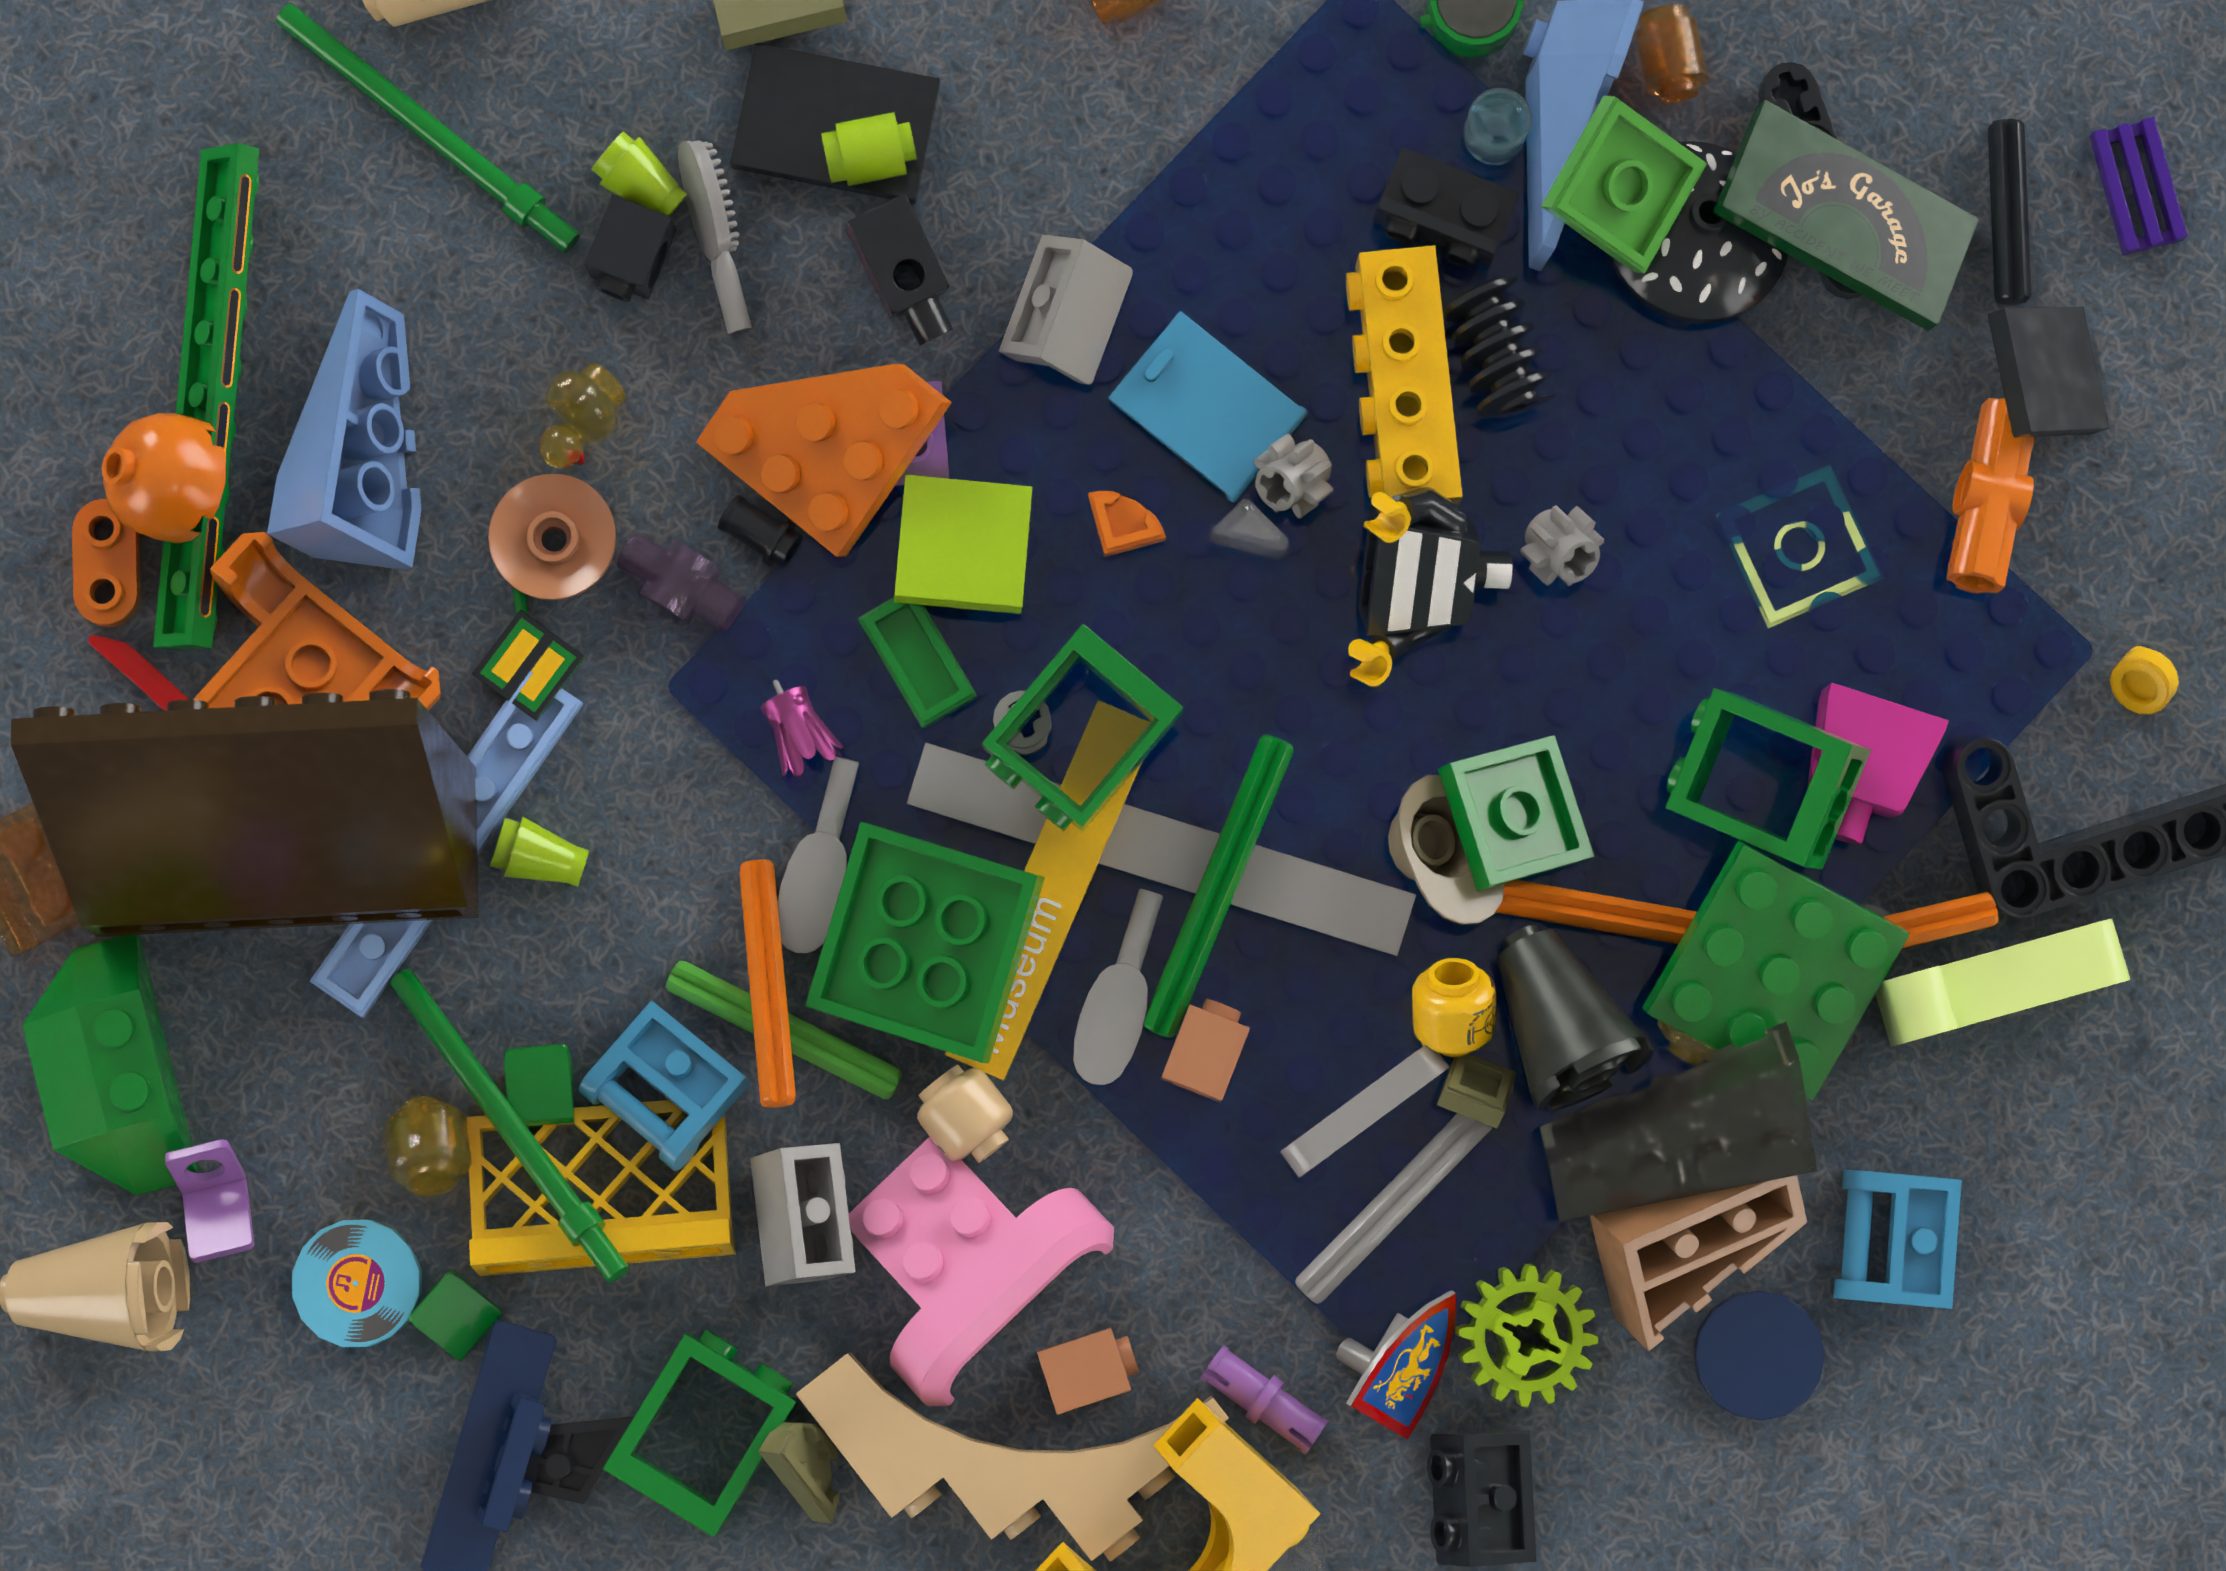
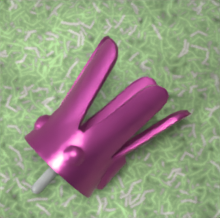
(797, 729)

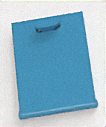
(1206, 405)

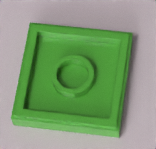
(1624, 184)

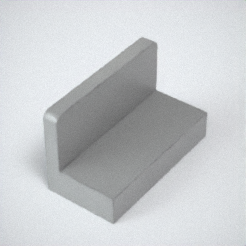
(1067, 307)

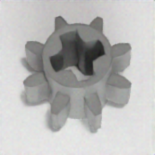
(1293, 475)
(1562, 545)

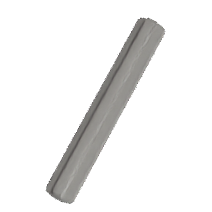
(1390, 1207)

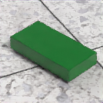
(918, 660)

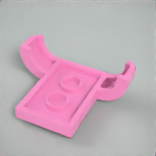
(965, 1259)

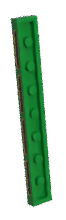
(210, 377)

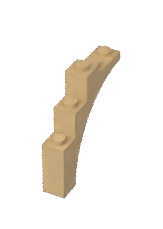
(906, 1454)

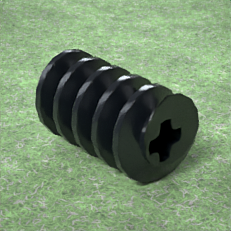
(1497, 349)

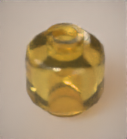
(427, 1146)

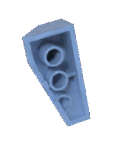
(1569, 73)
(345, 466)

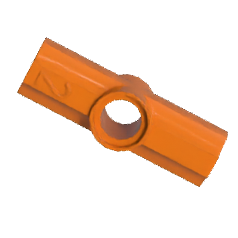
(1990, 502)

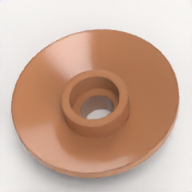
(529, 514)

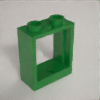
(1122, 678)
(1823, 802)
(666, 1488)

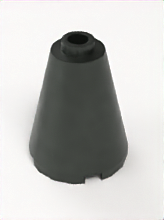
(1564, 1021)

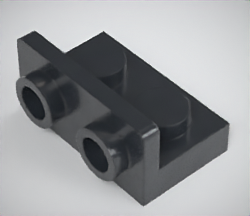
(1444, 209)
(1482, 1498)

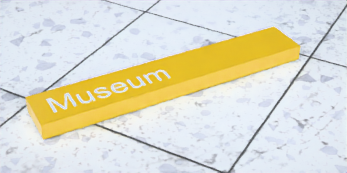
(1068, 865)

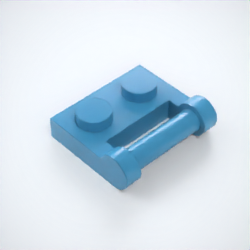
(675, 1066)
(1919, 1239)

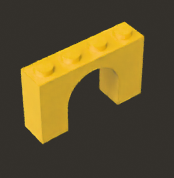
(1250, 1502)

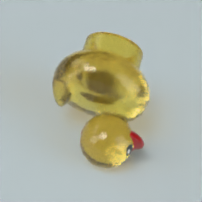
(586, 407)

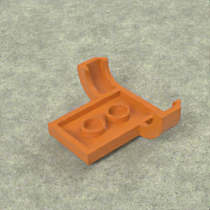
(301, 638)

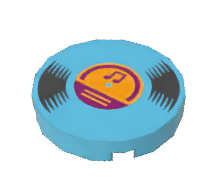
(356, 1283)

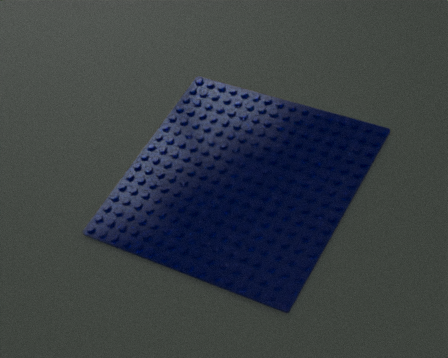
(1655, 431)

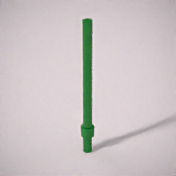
(519, 202)
(578, 1220)

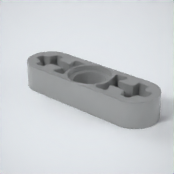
(1364, 1110)

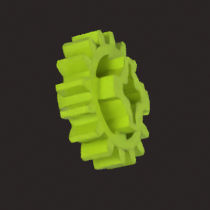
(1513, 1363)

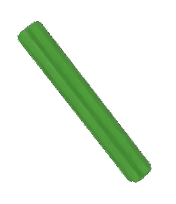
(806, 1039)

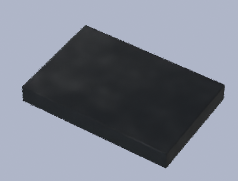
(804, 94)

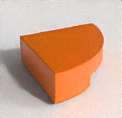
(1123, 523)

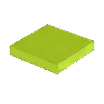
(963, 544)

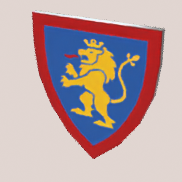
(1404, 1367)

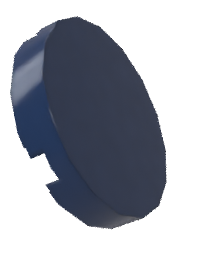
(1758, 1355)

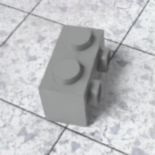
(802, 1214)

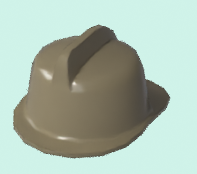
(1431, 853)

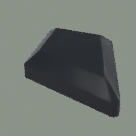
(575, 1458)

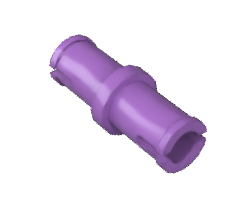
(1264, 1399)

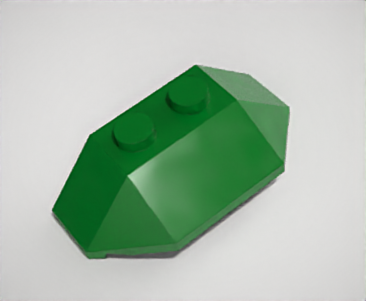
(107, 1067)

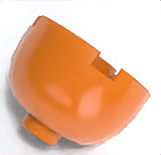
(164, 476)

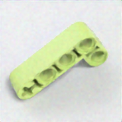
(2001, 982)

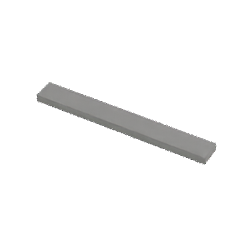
(1176, 854)

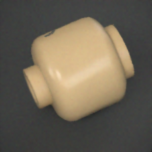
(965, 1114)

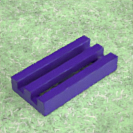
(2161, 176)

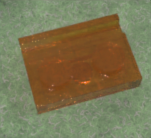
(31, 887)

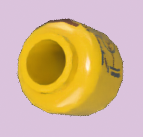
(1454, 1007)

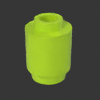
(868, 149)

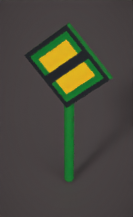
(528, 648)

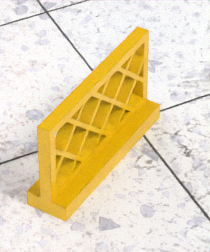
(635, 1238)

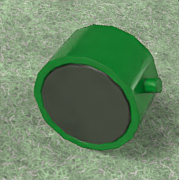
(1472, 26)

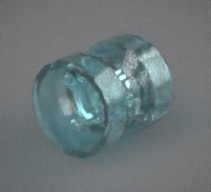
(1502, 114)

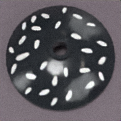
(1705, 268)

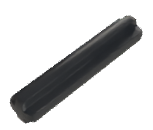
(2009, 212)

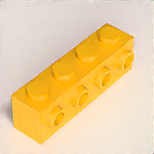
(1406, 372)

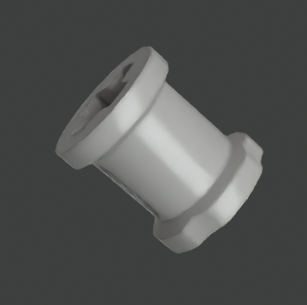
(1042, 725)

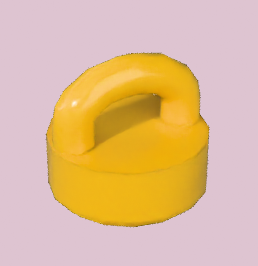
(2144, 680)

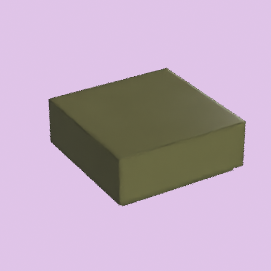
(1477, 1089)

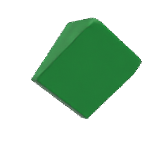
(540, 1084)
(455, 1315)

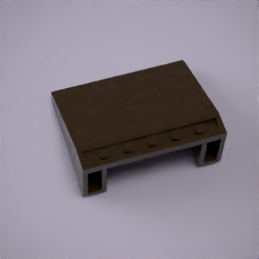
(254, 813)

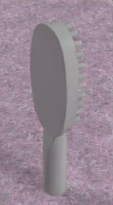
(712, 227)
(817, 868)
(1117, 1002)

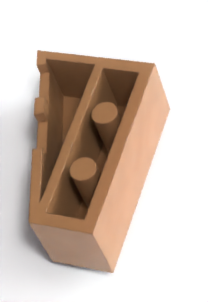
(1677, 1250)

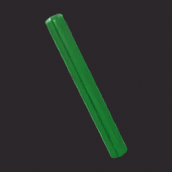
(1218, 885)

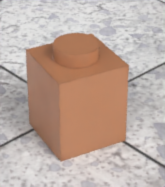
(1206, 1050)
(1087, 1369)

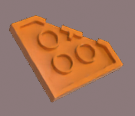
(826, 444)

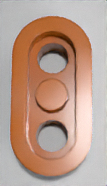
(109, 560)

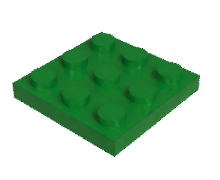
(924, 942)
(1773, 953)

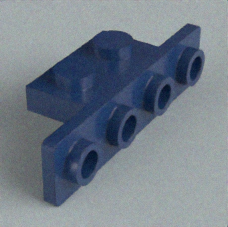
(493, 1451)

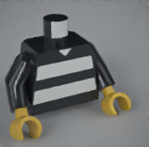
(1418, 576)

